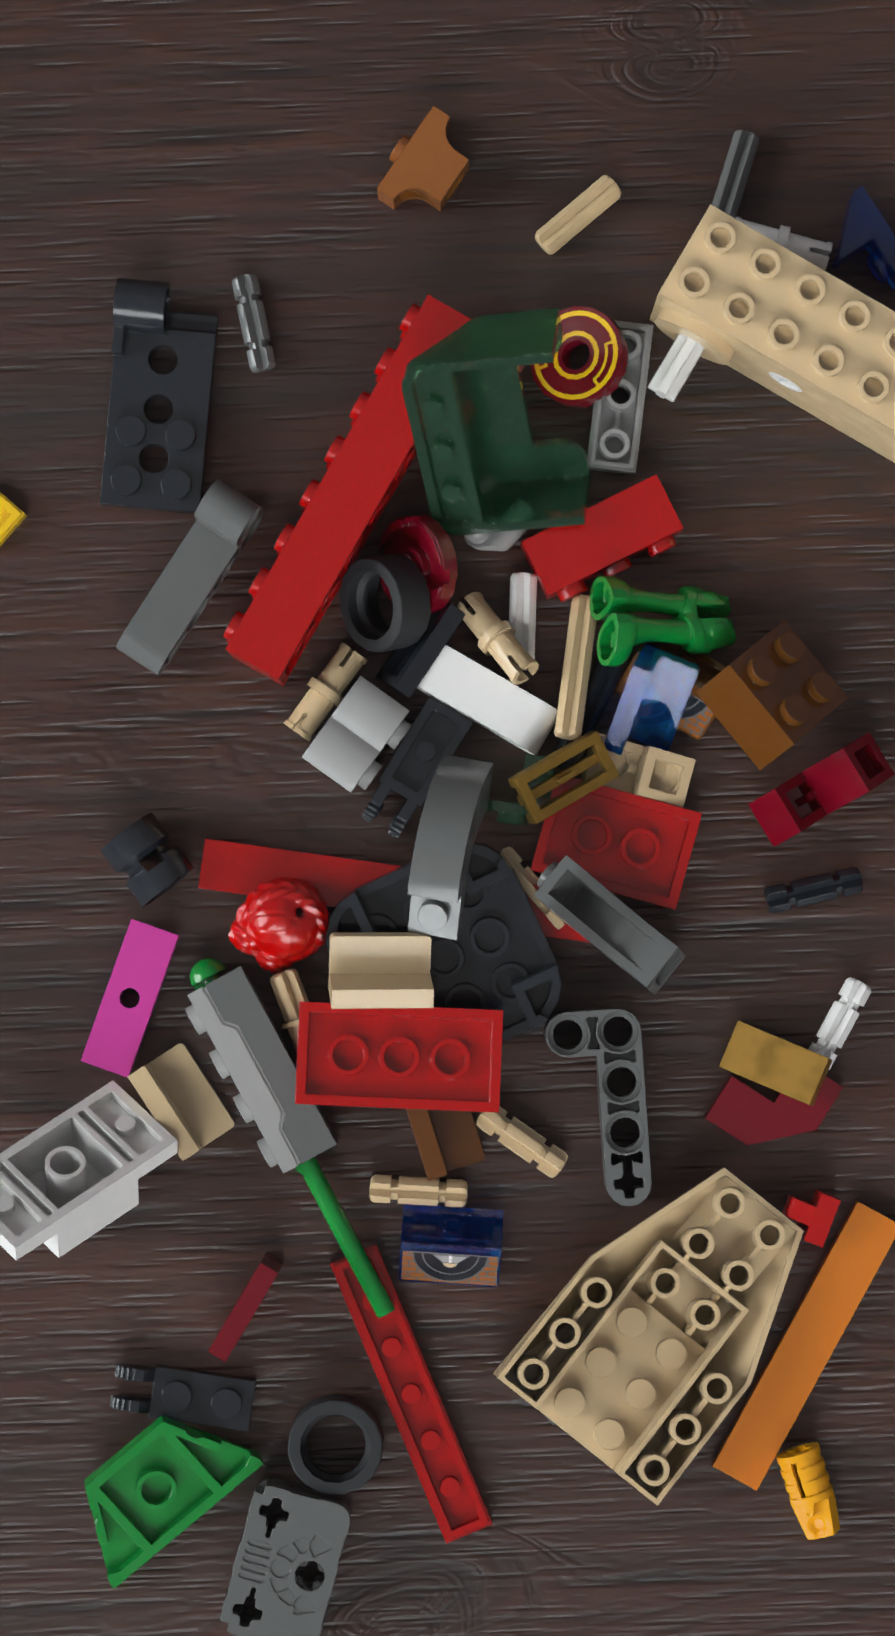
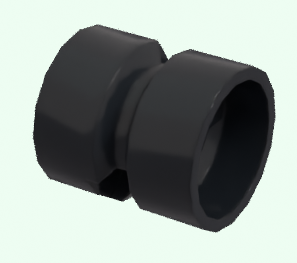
(135, 846)

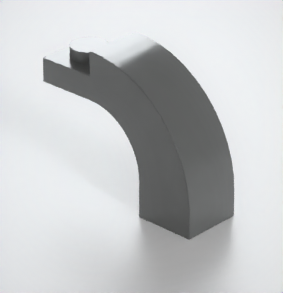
(445, 845)

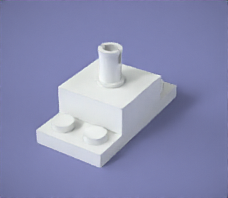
(78, 1172)

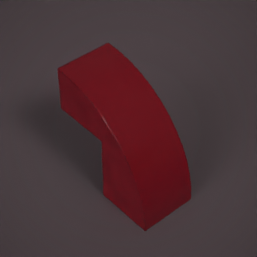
(821, 789)

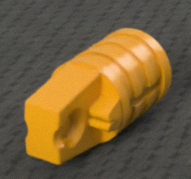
(809, 1489)

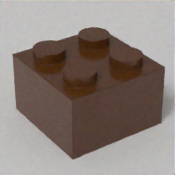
(772, 695)

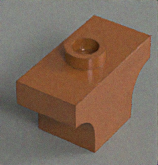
(424, 165)

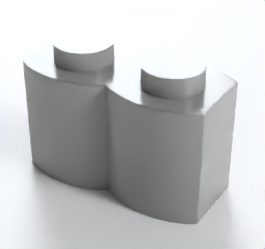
(357, 735)

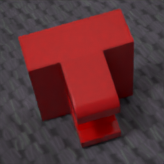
(815, 1216)

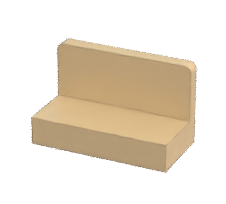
(380, 970)
(182, 1100)

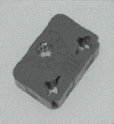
(269, 1560)

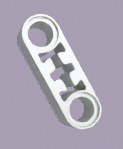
(489, 700)

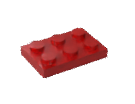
(622, 841)

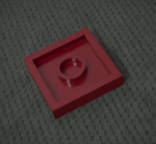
(246, 1307)

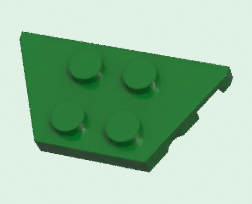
(160, 1489)

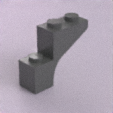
(608, 923)

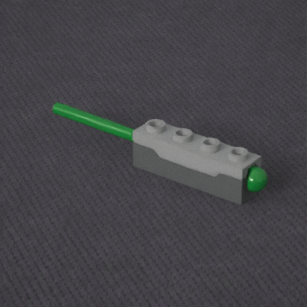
(265, 1075)

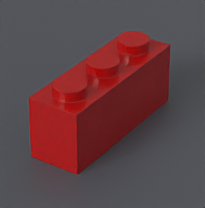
(612, 534)

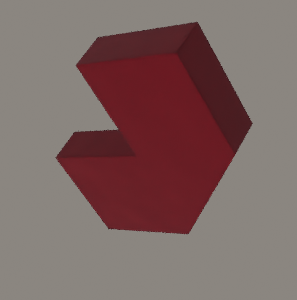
(757, 1119)

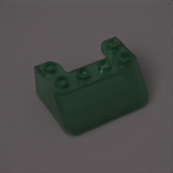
(477, 432)

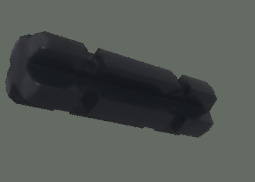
(813, 890)

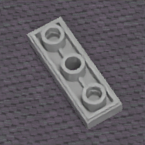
(617, 426)

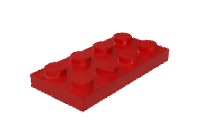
(399, 1058)

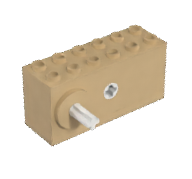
(782, 326)

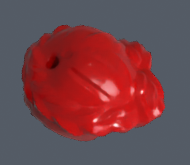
(270, 928)

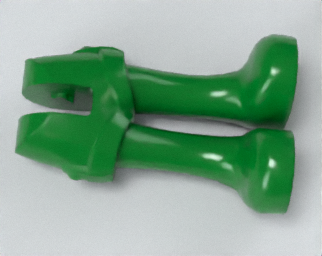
(696, 622)

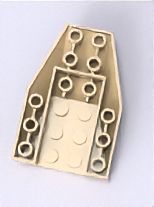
(660, 1331)

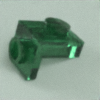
(513, 812)

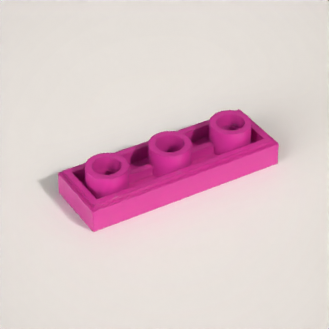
(121, 1028)

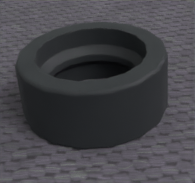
(361, 608)
(327, 1482)

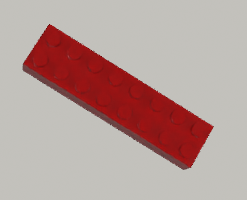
(337, 510)

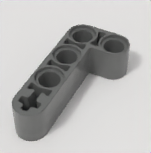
(191, 577)
(612, 1105)

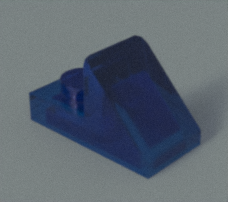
(867, 229)

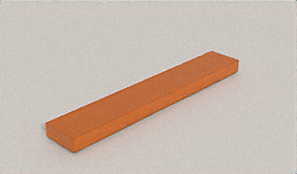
(805, 1345)

